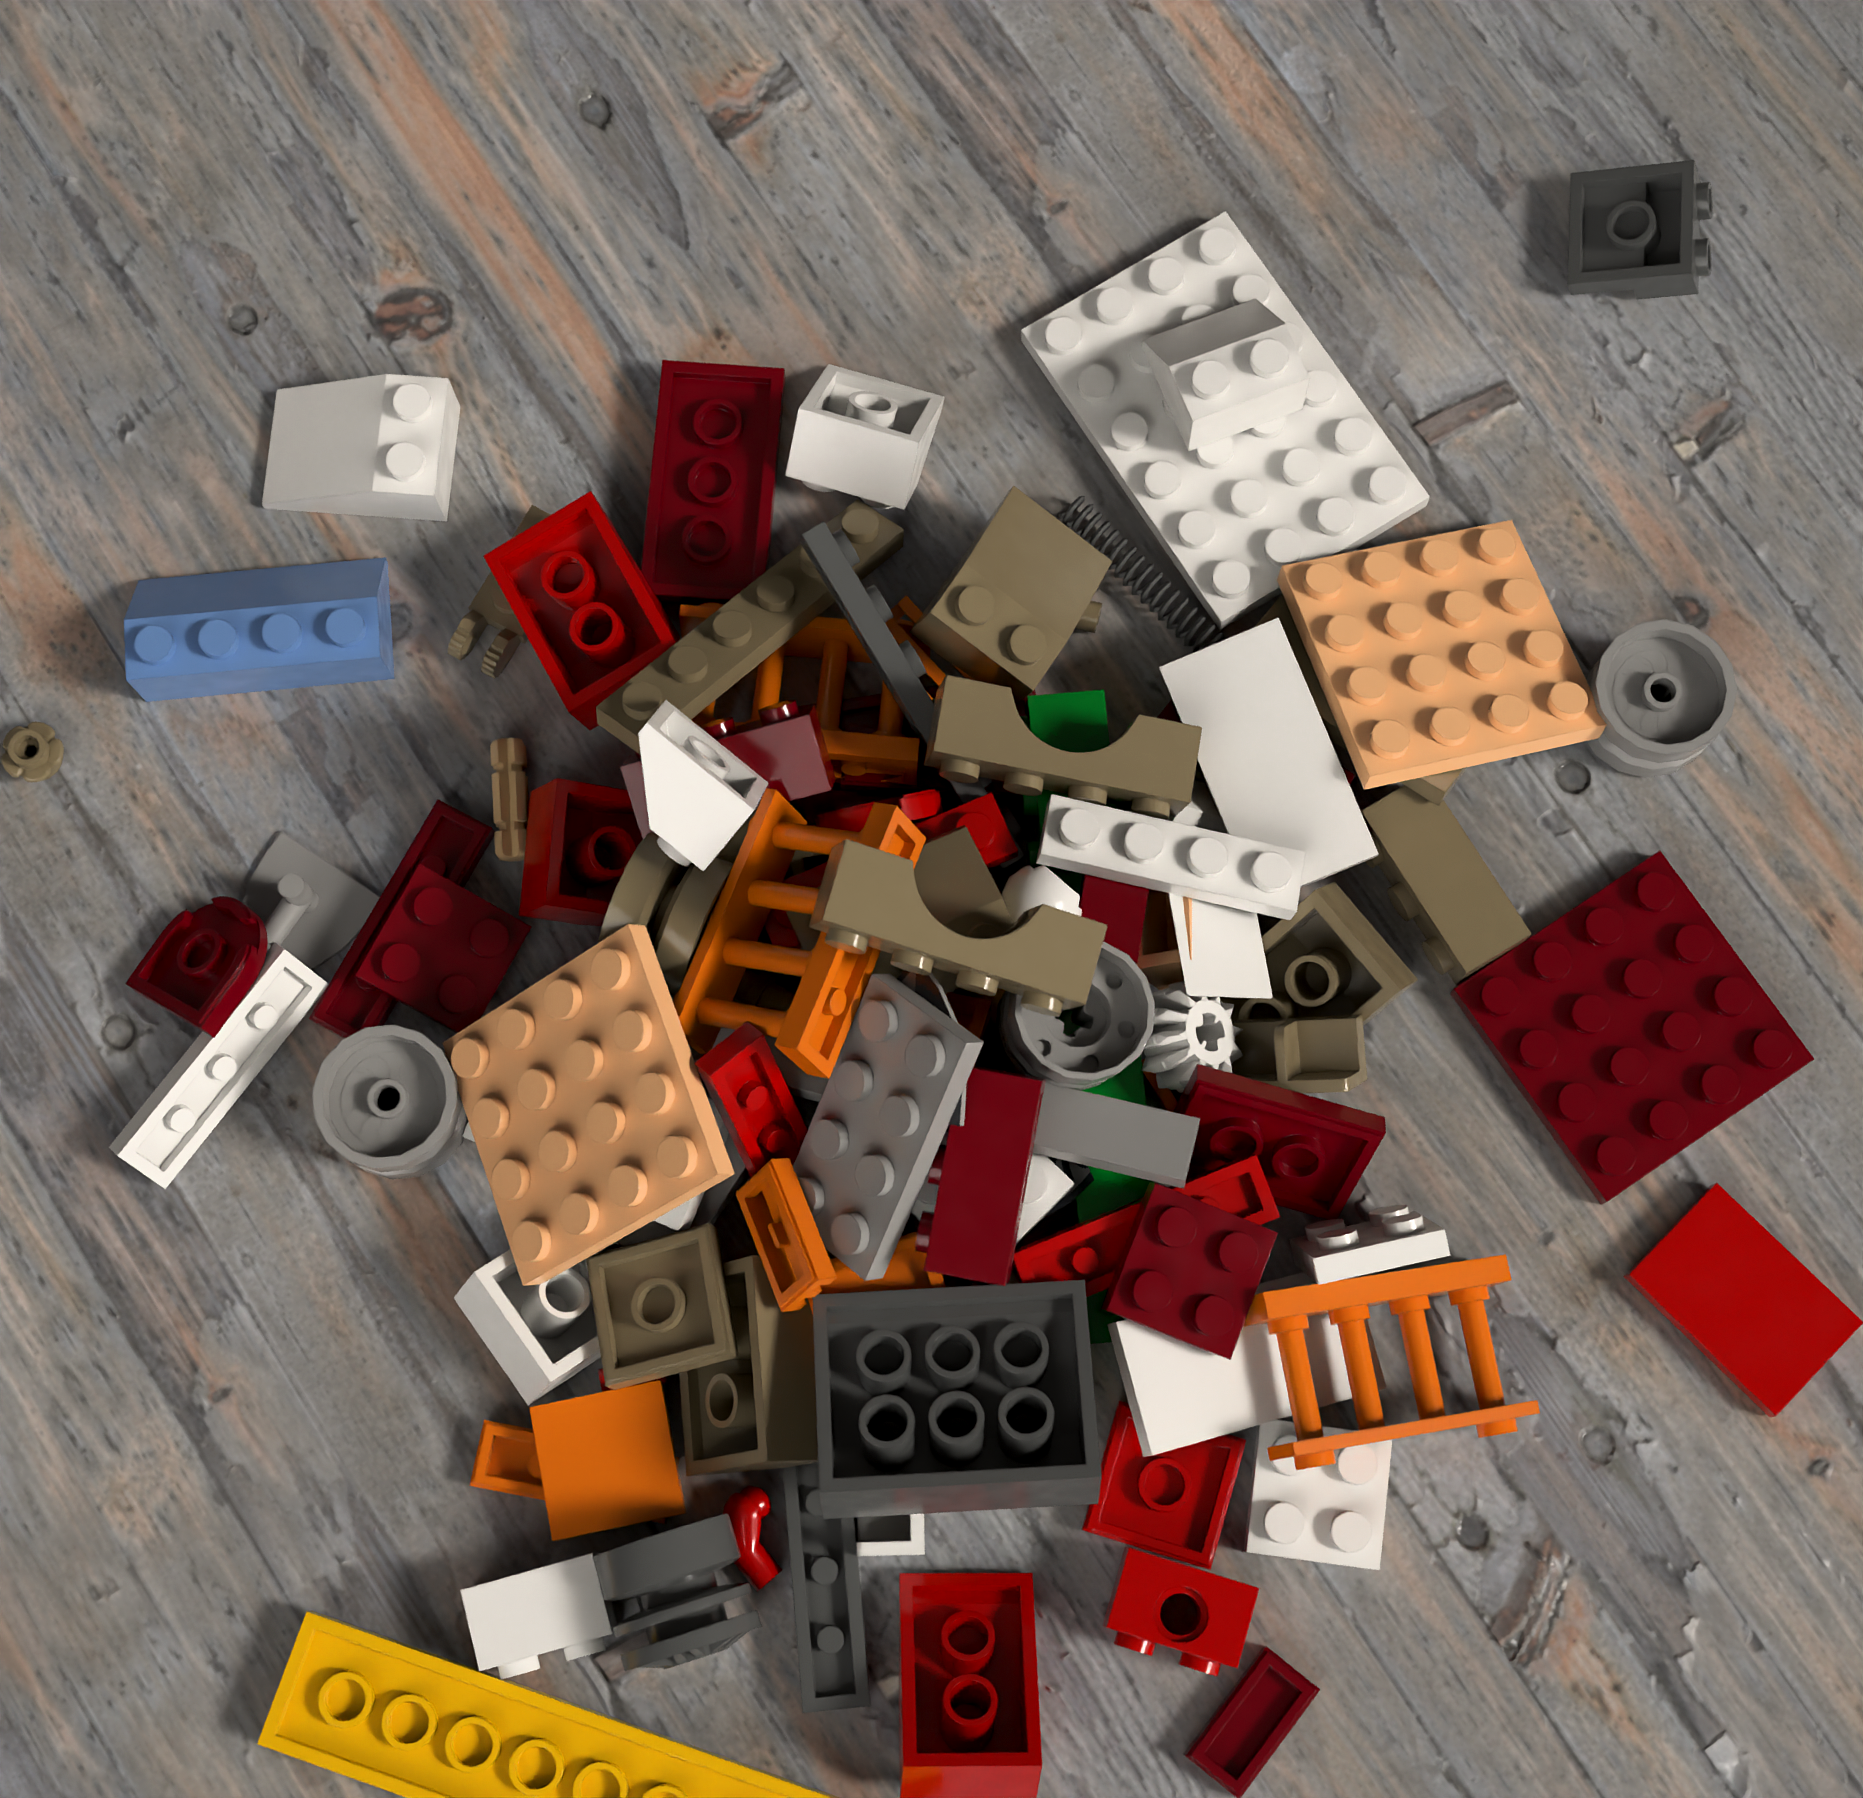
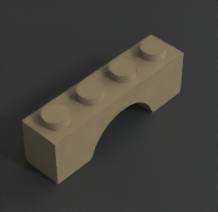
(982, 735)
(875, 903)

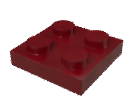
(442, 950)
(1189, 1270)

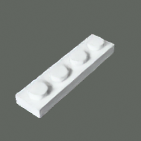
(1171, 857)
(218, 1069)

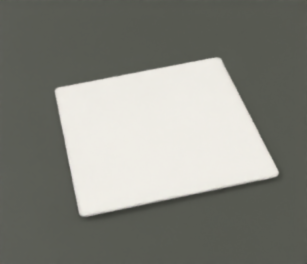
(1225, 951)

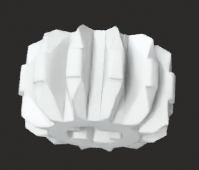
(1189, 1034)

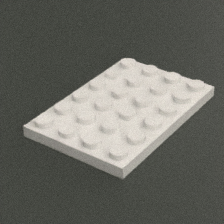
(1252, 499)

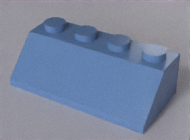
(259, 630)

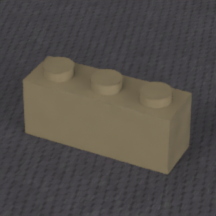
(1442, 884)

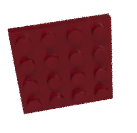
(1631, 1027)

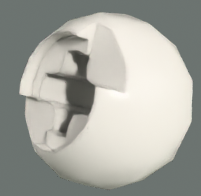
(1035, 887)

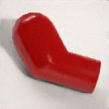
(746, 1513)

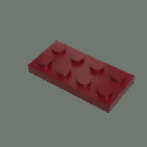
(712, 480)

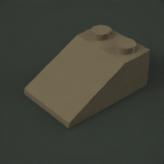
(1013, 597)
(1326, 964)

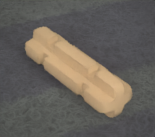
(509, 798)

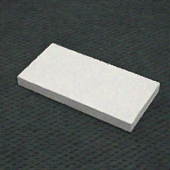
(1269, 750)
(1194, 1395)

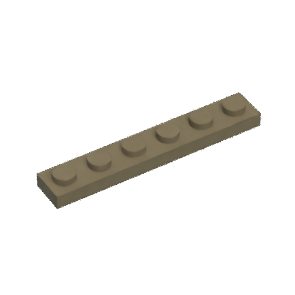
(744, 630)

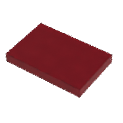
(1303, 1143)

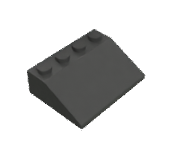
(955, 1399)

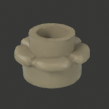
(45, 761)

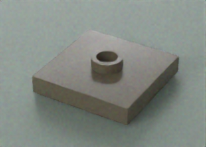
(661, 1307)

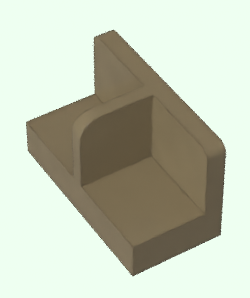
(1303, 1052)

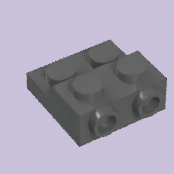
(1639, 230)

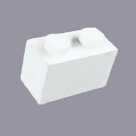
(537, 1614)

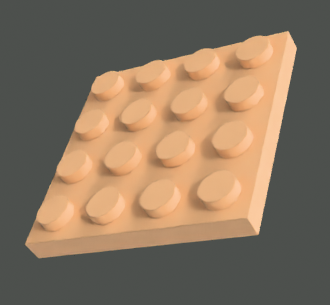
(1439, 653)
(587, 1106)

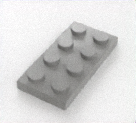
(882, 1122)

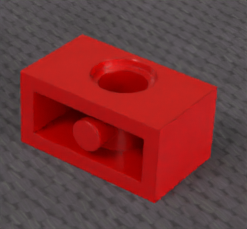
(1221, 1606)

